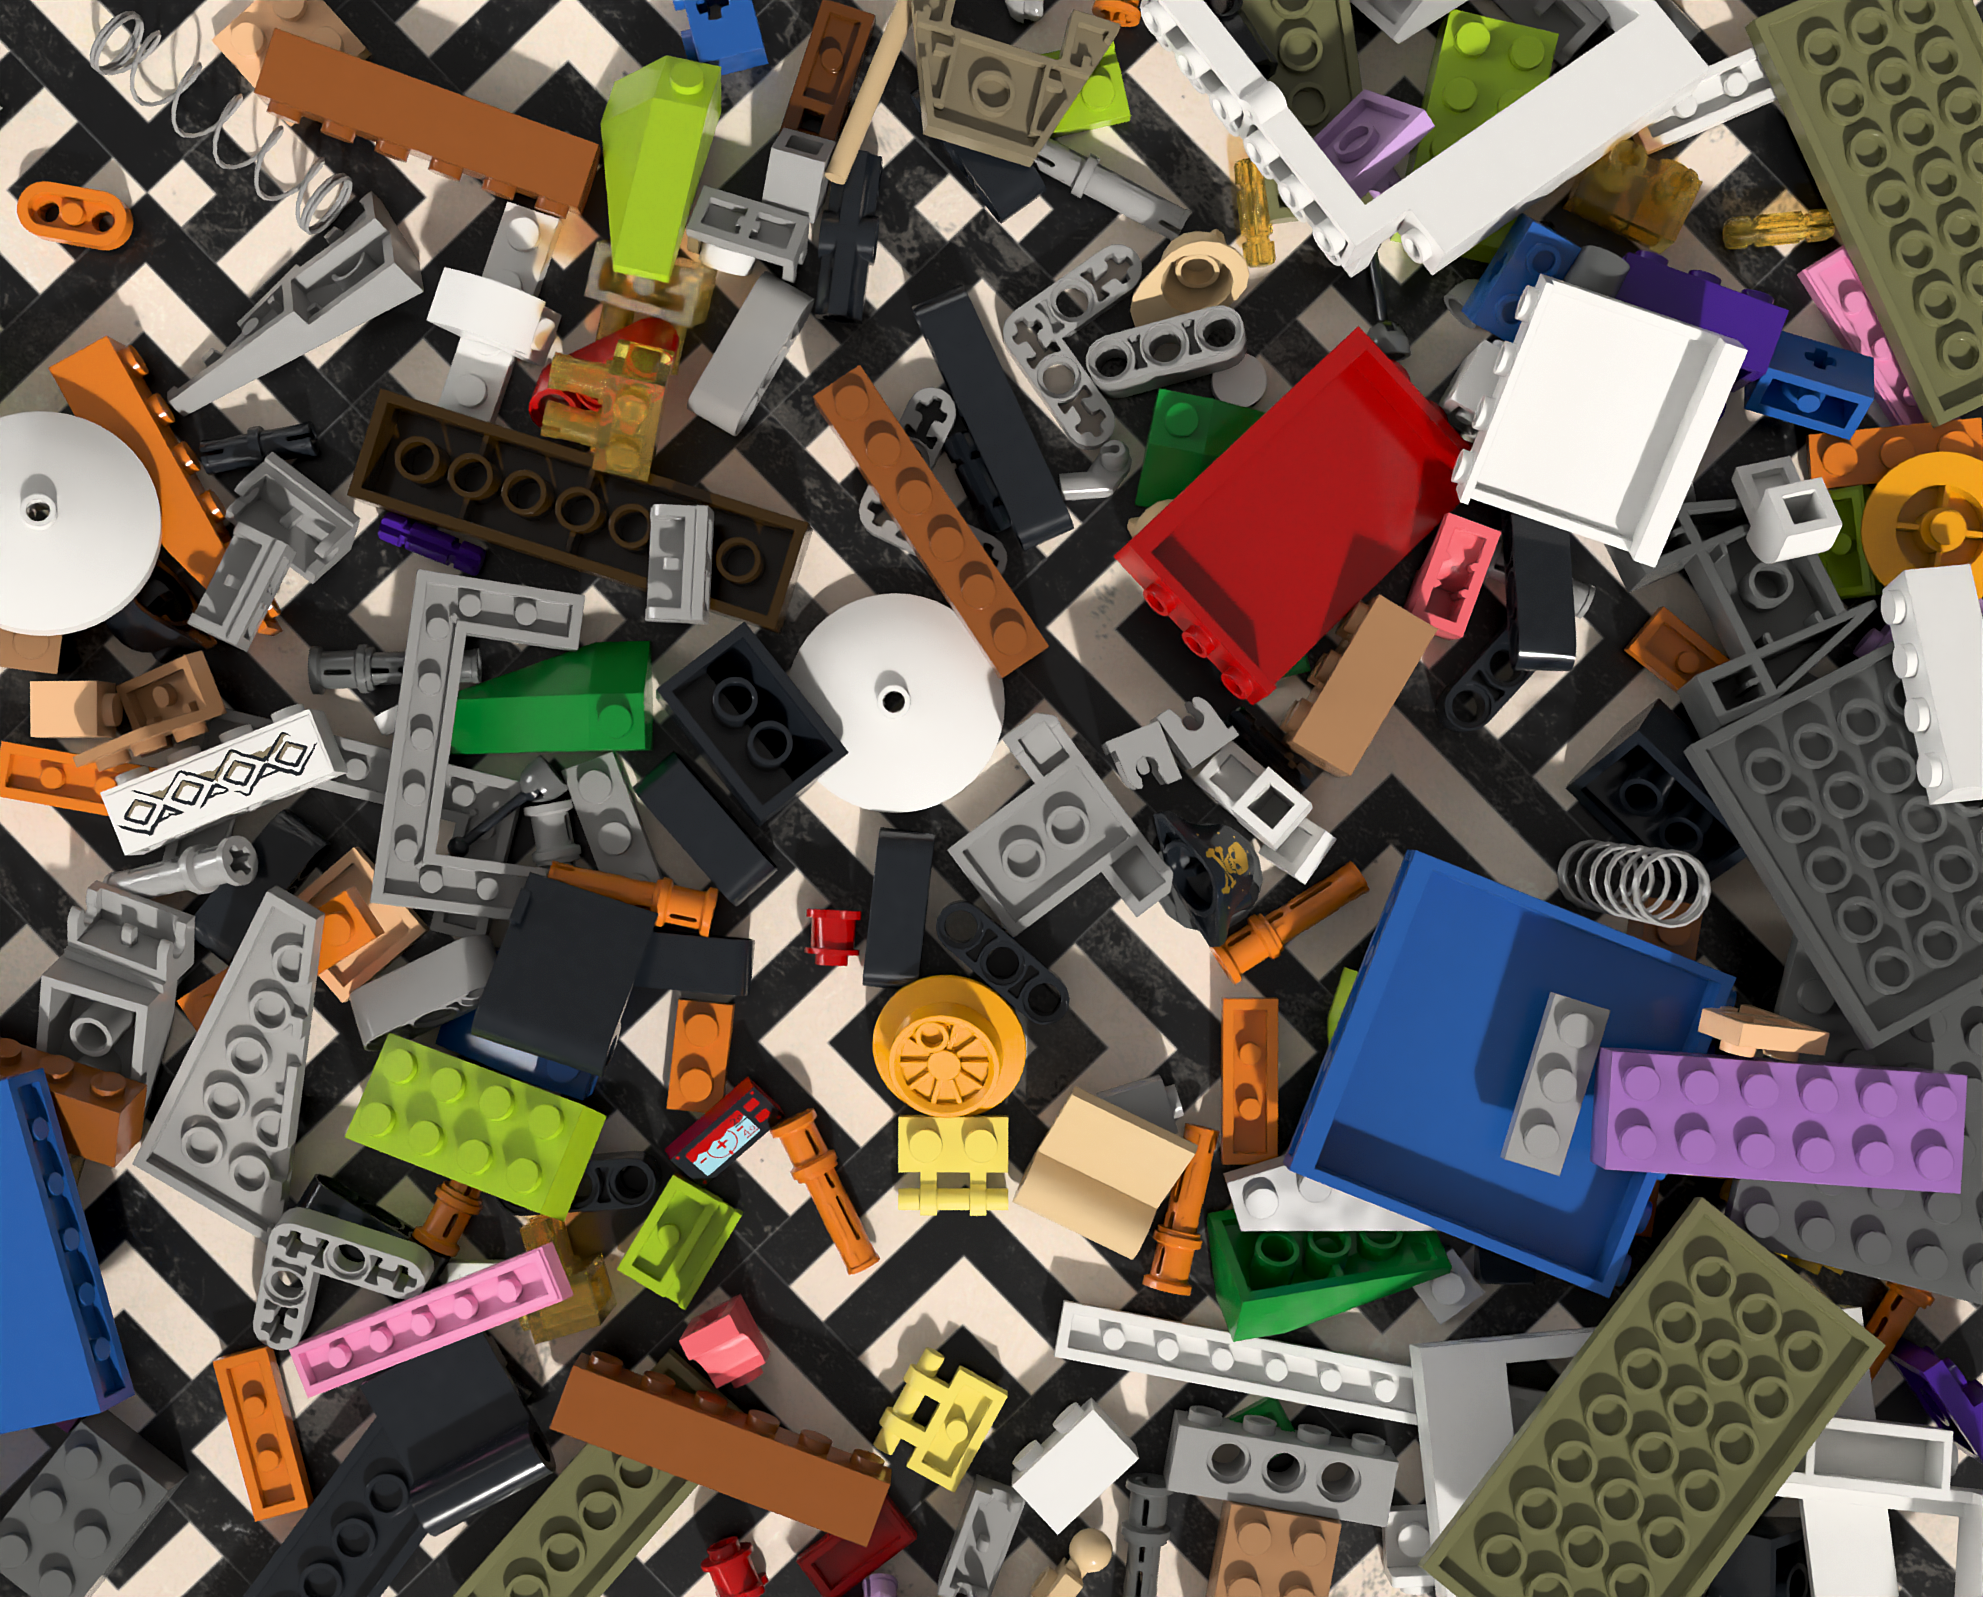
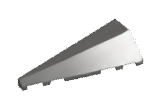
(338, 289)

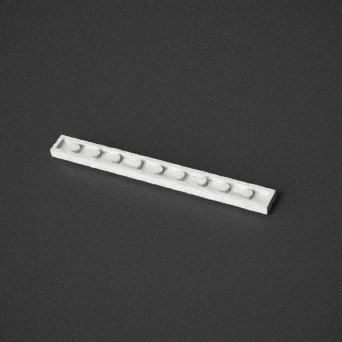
(1250, 1365)

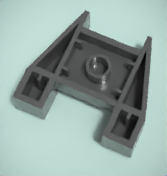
(1767, 616)

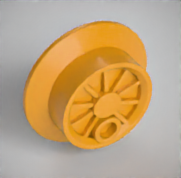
(1926, 517)
(949, 1046)

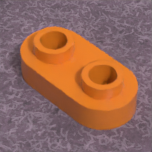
(78, 215)

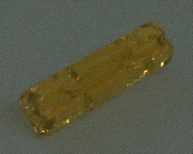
(1253, 217)
(1778, 229)

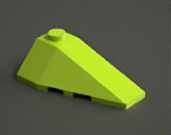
(654, 157)

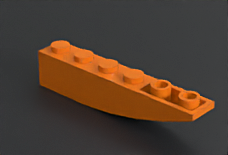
(109, 389)

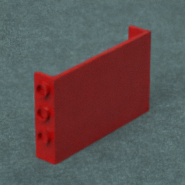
(1299, 516)

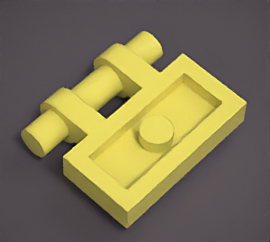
(953, 1145)
(955, 1428)

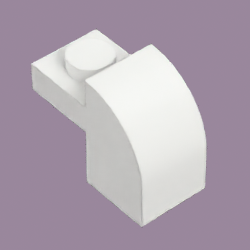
(494, 315)
(1784, 513)
(1253, 795)

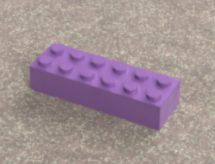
(1778, 1120)

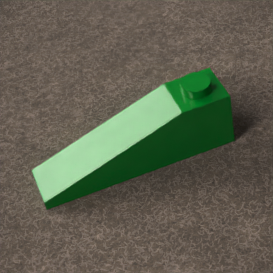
(1185, 440)
(563, 704)
(1296, 1278)

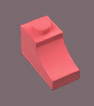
(1452, 575)
(726, 1343)

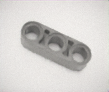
(1140, 343)
(750, 353)
(424, 992)

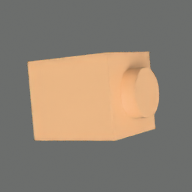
(74, 709)

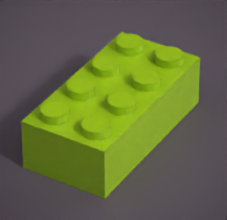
(1474, 75)
(476, 1126)

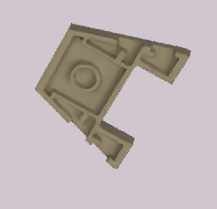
(996, 93)

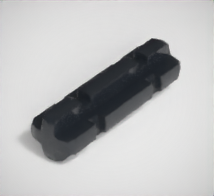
(977, 483)
(1268, 750)

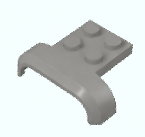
(1057, 836)

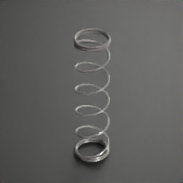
(230, 109)
(1611, 904)

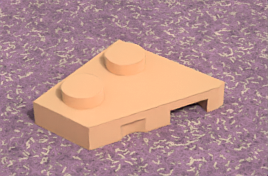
(1761, 1029)

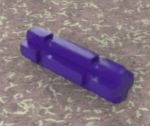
(431, 543)

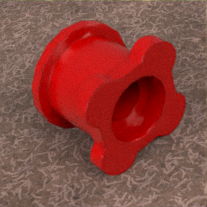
(832, 935)
(733, 1569)

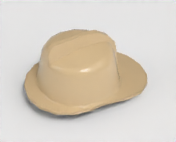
(1192, 275)

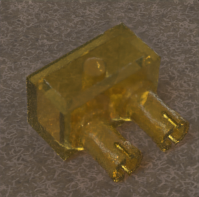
(1635, 195)
(680, 302)
(633, 401)
(586, 1275)

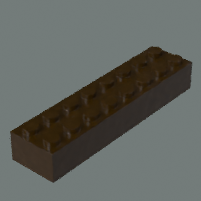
(561, 510)

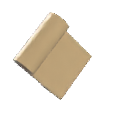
(1103, 1172)

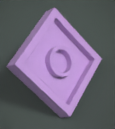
(1371, 139)

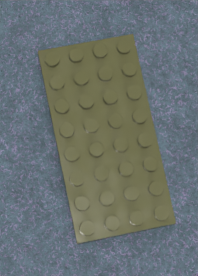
(1895, 141)
(1661, 1429)

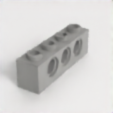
(1358, 1497)

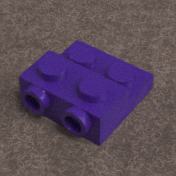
(1944, 1394)

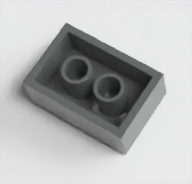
(85, 1509)

